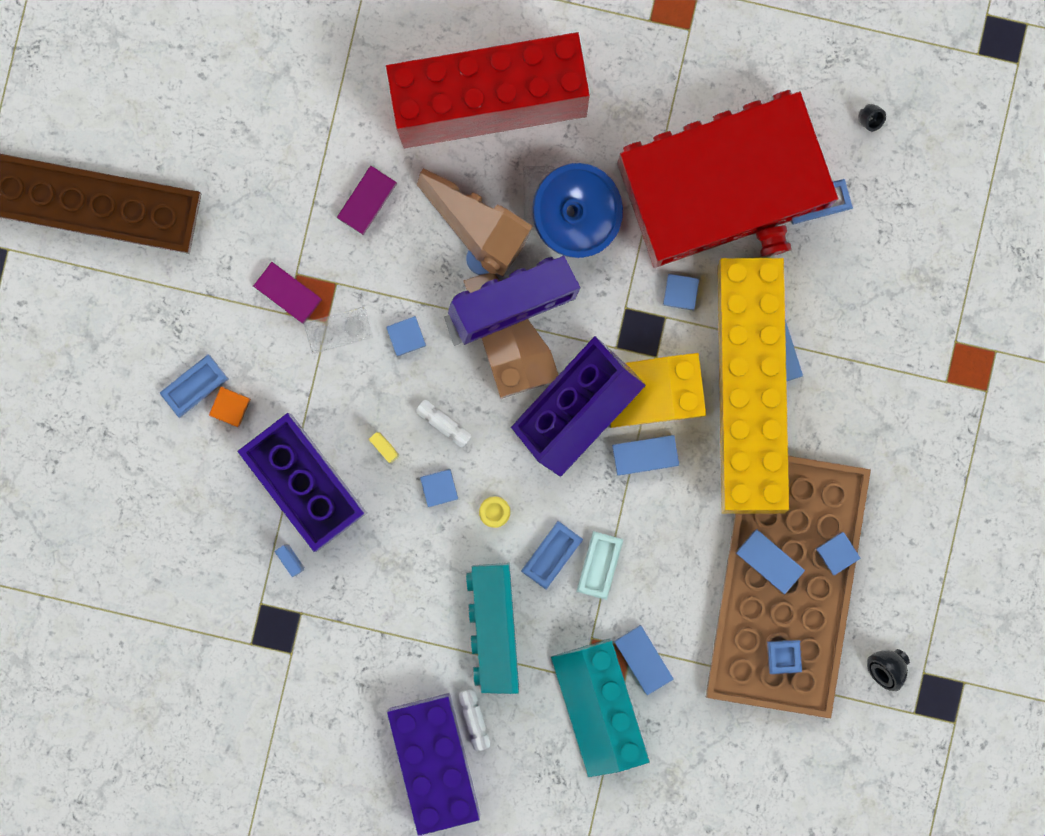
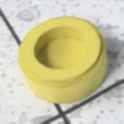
(494, 512)

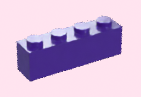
(513, 299)

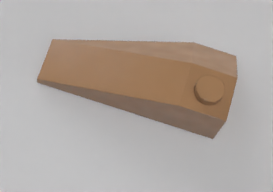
(489, 233)
(516, 353)

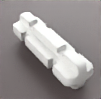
(443, 423)
(474, 719)

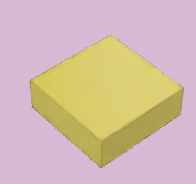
(384, 447)

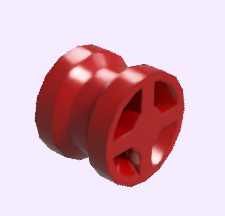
(773, 241)

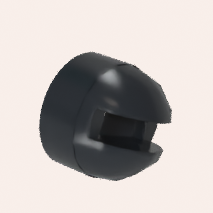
(876, 113)

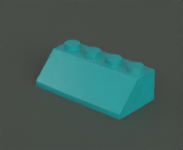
(494, 628)
(600, 709)

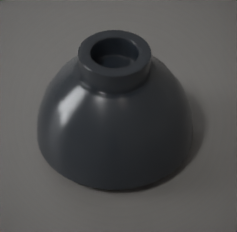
(889, 668)

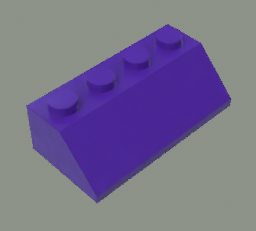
(577, 406)

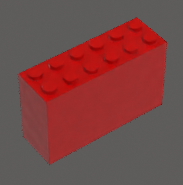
(489, 90)
(726, 178)

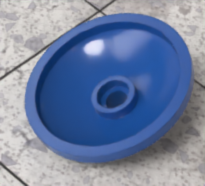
(595, 206)

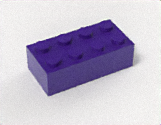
(302, 482)
(433, 764)

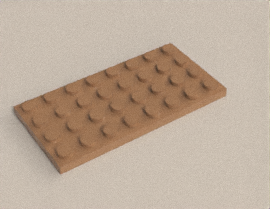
(752, 611)

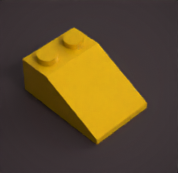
(670, 392)

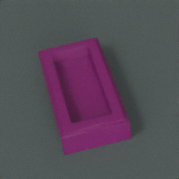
(366, 200)
(287, 292)

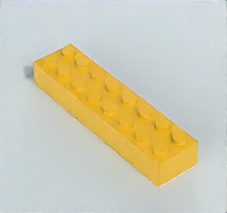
(752, 386)

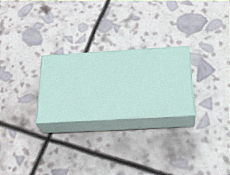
(599, 565)

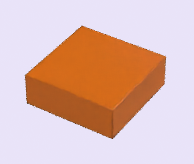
(229, 407)

